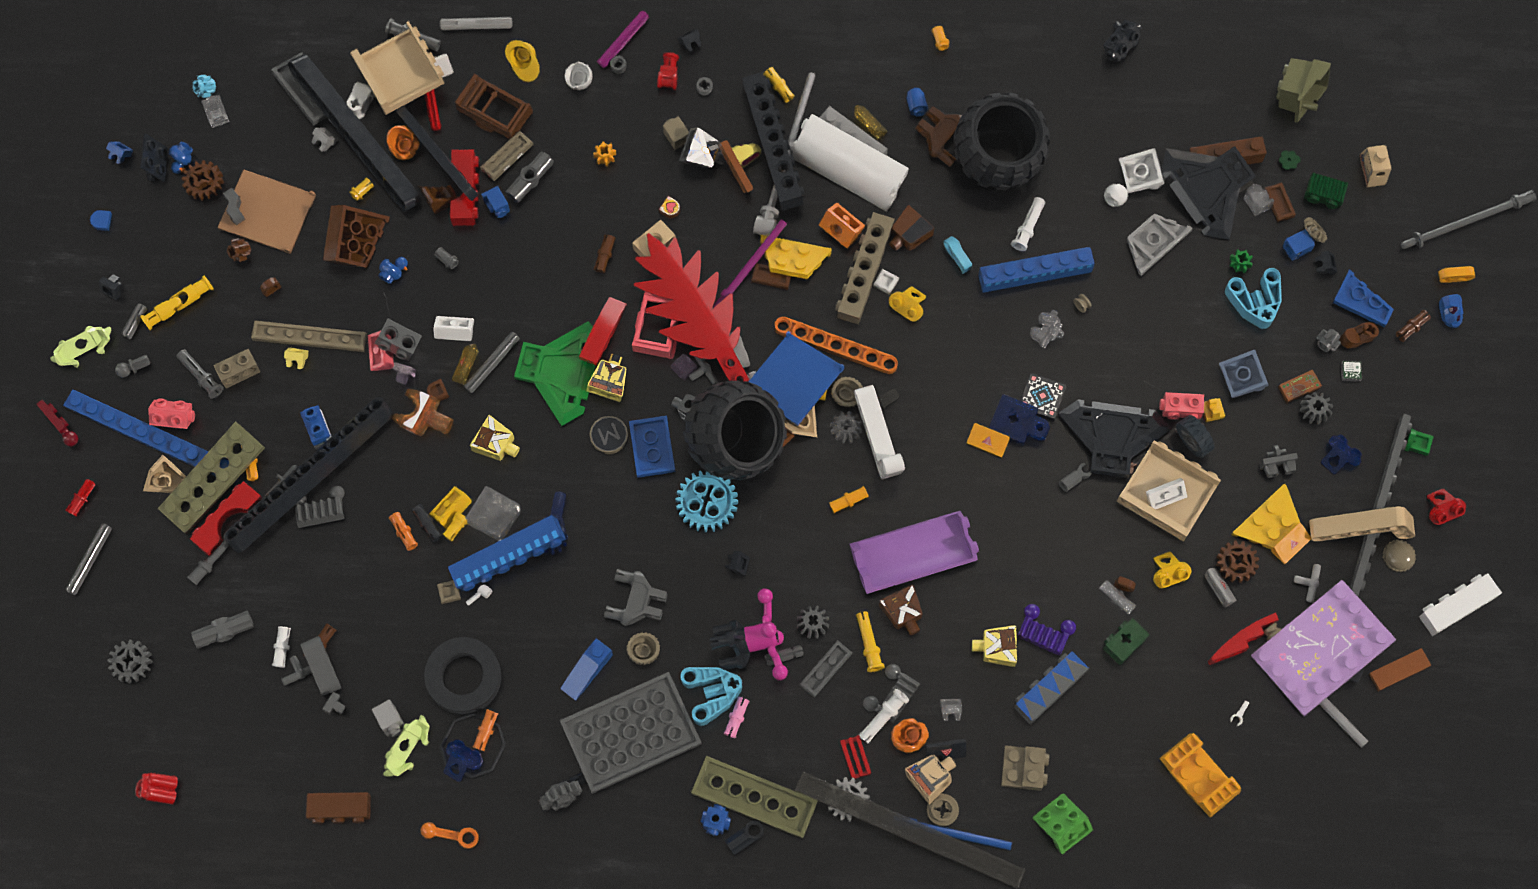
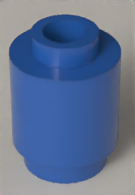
(917, 102)

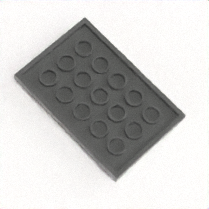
(630, 732)

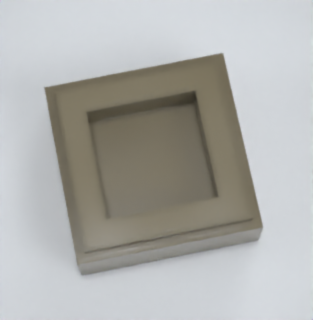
(448, 592)

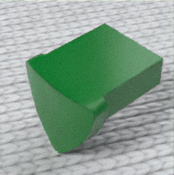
(1418, 442)

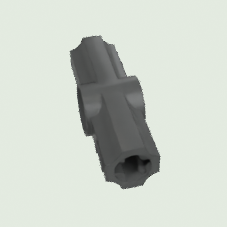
(522, 185)
(222, 629)

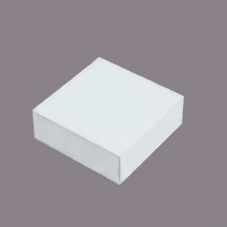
(886, 281)

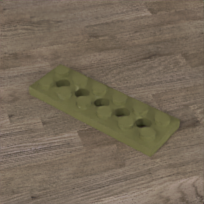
(198, 478)
(750, 783)

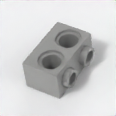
(389, 719)

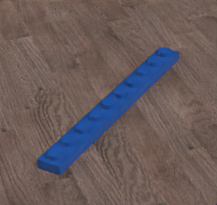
(137, 429)

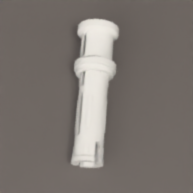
(1025, 231)
(889, 709)

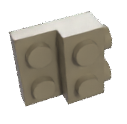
(1024, 767)

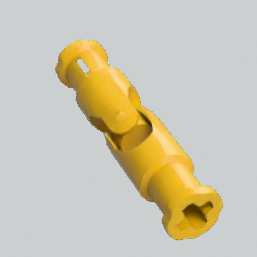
(168, 308)

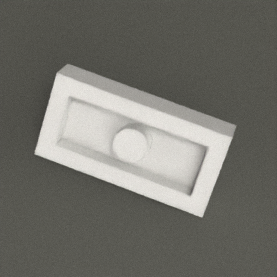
(1166, 494)

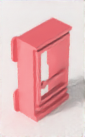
(648, 347)

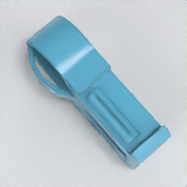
(954, 248)

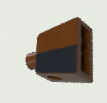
(910, 230)

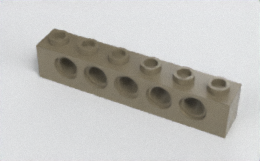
(853, 311)

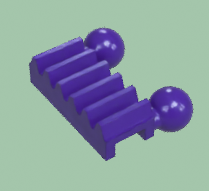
(1044, 636)

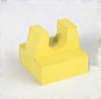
(297, 355)

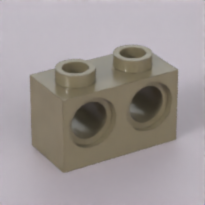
(237, 368)

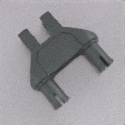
(638, 601)

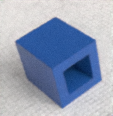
(1298, 244)

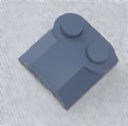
(1244, 374)

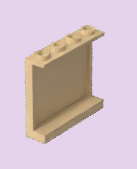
(399, 69)
(1161, 467)

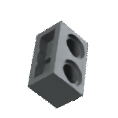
(400, 335)

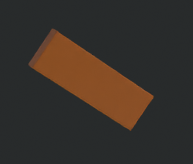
(735, 166)
(1399, 669)

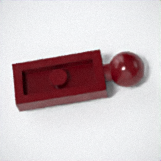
(69, 437)

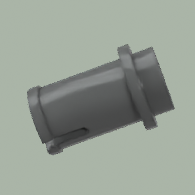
(449, 260)

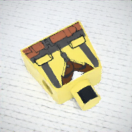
(608, 379)

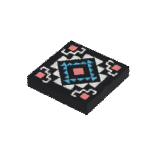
(1044, 394)

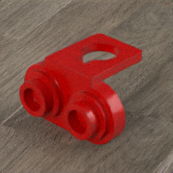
(1445, 509)

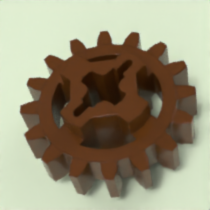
(201, 186)
(1246, 568)

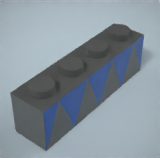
(1051, 687)

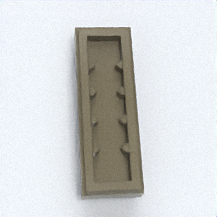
(506, 155)

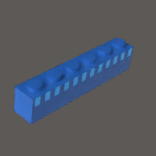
(1036, 269)
(506, 553)

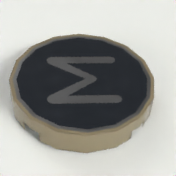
(609, 434)

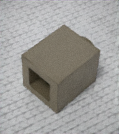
(675, 132)

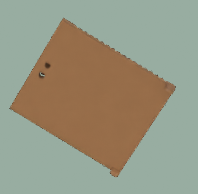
(270, 210)

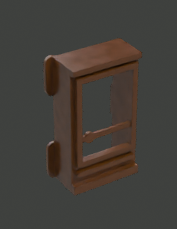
(471, 95)

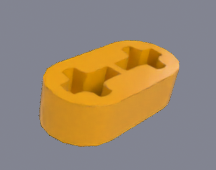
(1456, 274)

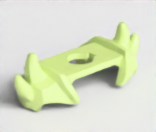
(67, 351)
(395, 757)

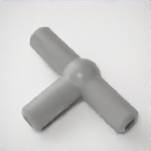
(1313, 583)

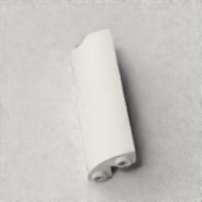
(849, 162)

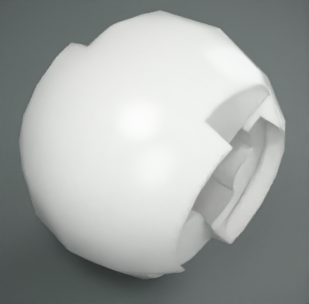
(1115, 195)

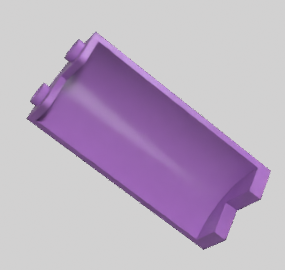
(914, 551)

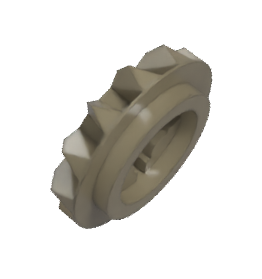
(1315, 230)
(950, 805)

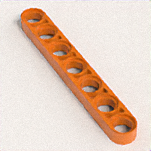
(845, 345)

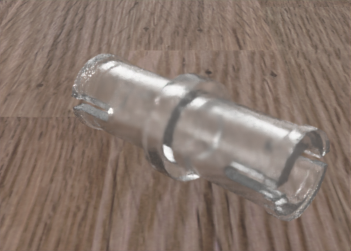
(1117, 597)

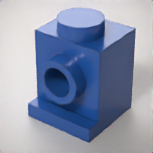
(496, 202)

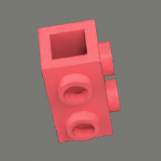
(1181, 405)
(171, 414)

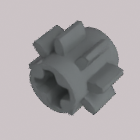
(1328, 340)

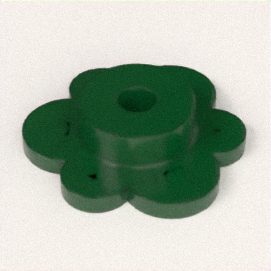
(1292, 157)

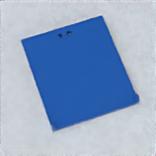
(796, 377)

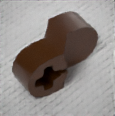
(1359, 335)

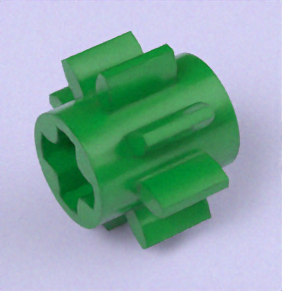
(1241, 255)

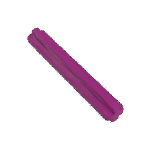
(624, 37)

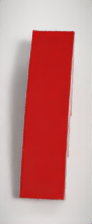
(602, 331)
(1239, 643)

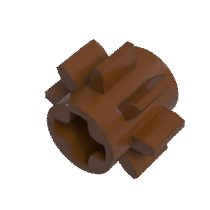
(238, 250)

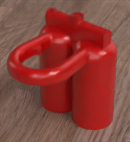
(157, 788)

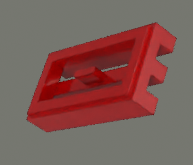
(850, 741)

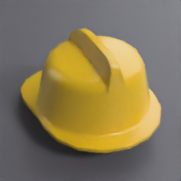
(523, 60)

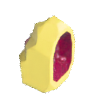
(746, 153)

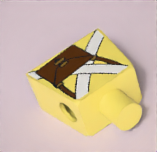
(494, 440)
(998, 646)

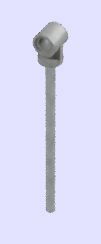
(766, 223)

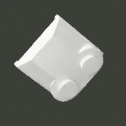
(1142, 171)

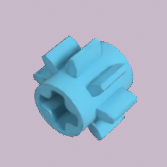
(204, 86)

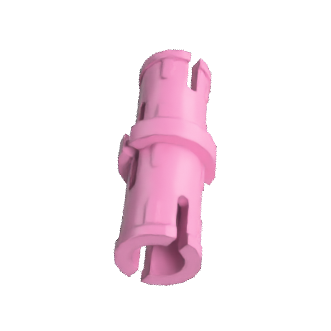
(736, 717)

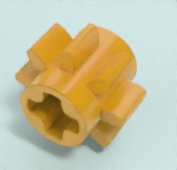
(604, 149)

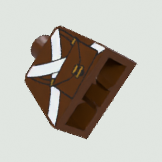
(903, 609)

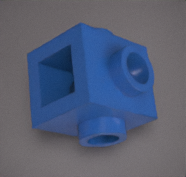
(715, 828)

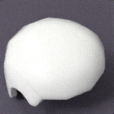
(578, 76)

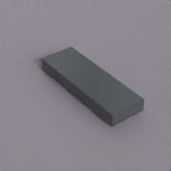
(825, 669)

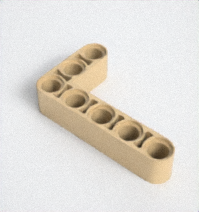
(1391, 519)

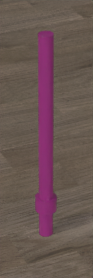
(753, 260)

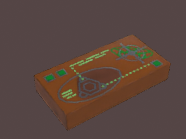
(1299, 386)

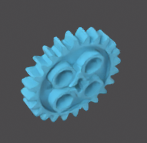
(691, 496)

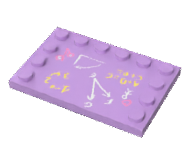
(1323, 648)

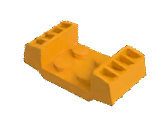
(1200, 775)

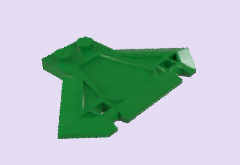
(559, 372)

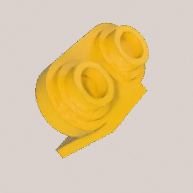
(906, 304)
(1172, 572)

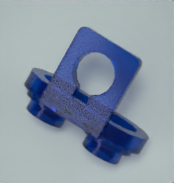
(1345, 453)
(463, 757)

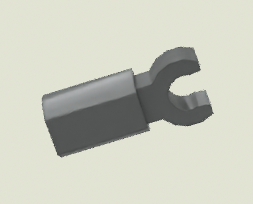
(1074, 478)

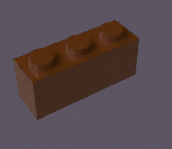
(338, 807)

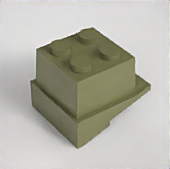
(1302, 85)

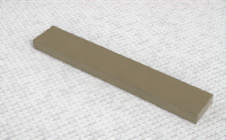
(309, 336)

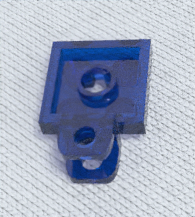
(1026, 425)

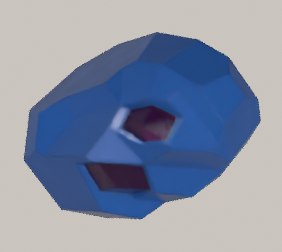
(1451, 310)

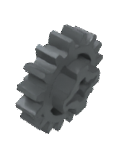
(121, 660)
(560, 795)

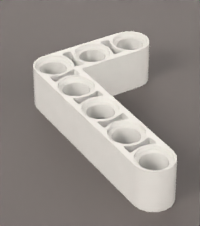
(887, 461)

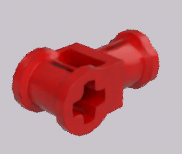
(668, 74)

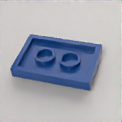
(652, 446)

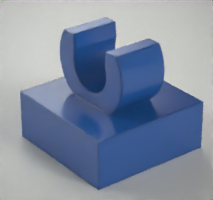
(120, 150)

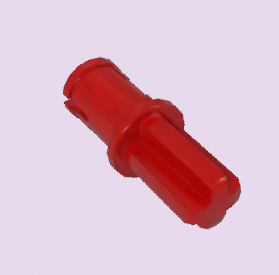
(80, 498)

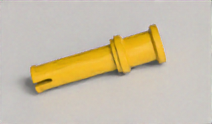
(871, 650)

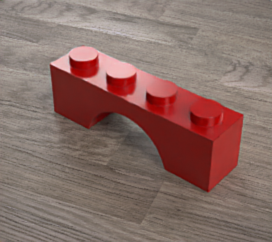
(463, 209)
(209, 536)

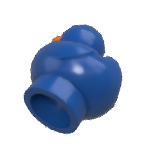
(182, 155)
(390, 271)

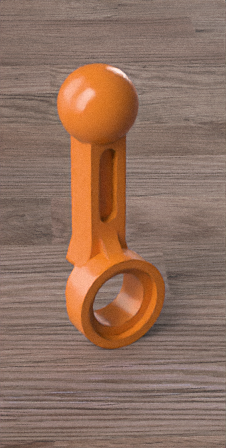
(429, 830)

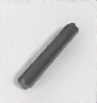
(491, 362)
(88, 559)

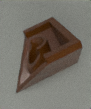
(438, 197)

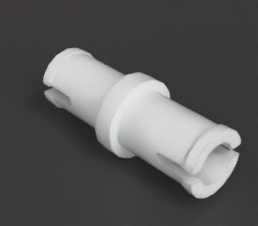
(281, 647)

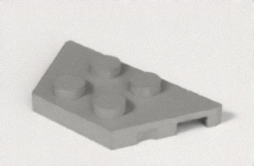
(1154, 240)

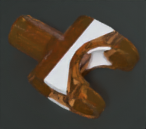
(423, 415)

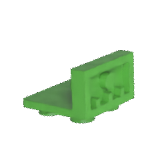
(1063, 823)

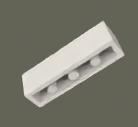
(1460, 604)

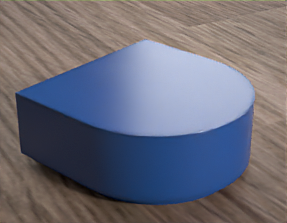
(101, 220)

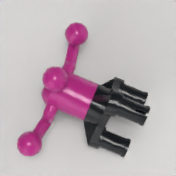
(751, 639)

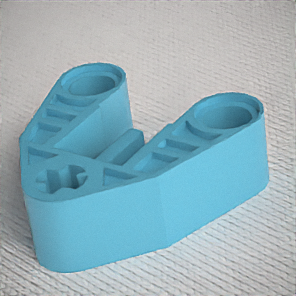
(1243, 303)
(706, 676)

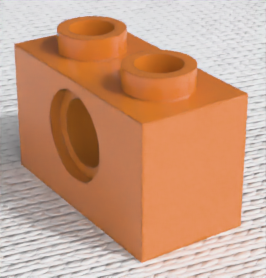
(841, 225)

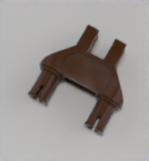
(940, 134)

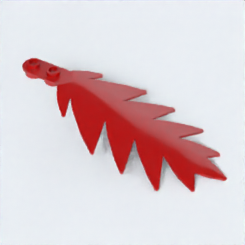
(691, 304)

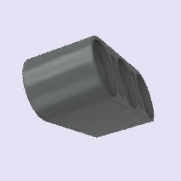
(320, 666)

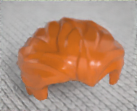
(402, 142)
(909, 735)

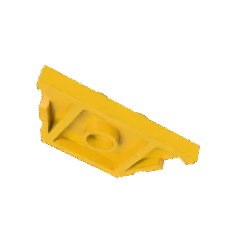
(794, 257)
(1270, 521)

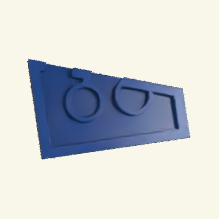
(1360, 300)

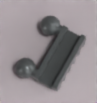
(320, 512)
(904, 684)

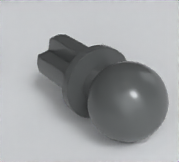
(124, 369)

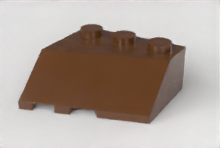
(352, 235)

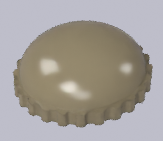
(843, 391)
(1399, 556)
(643, 648)

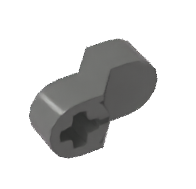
(233, 206)

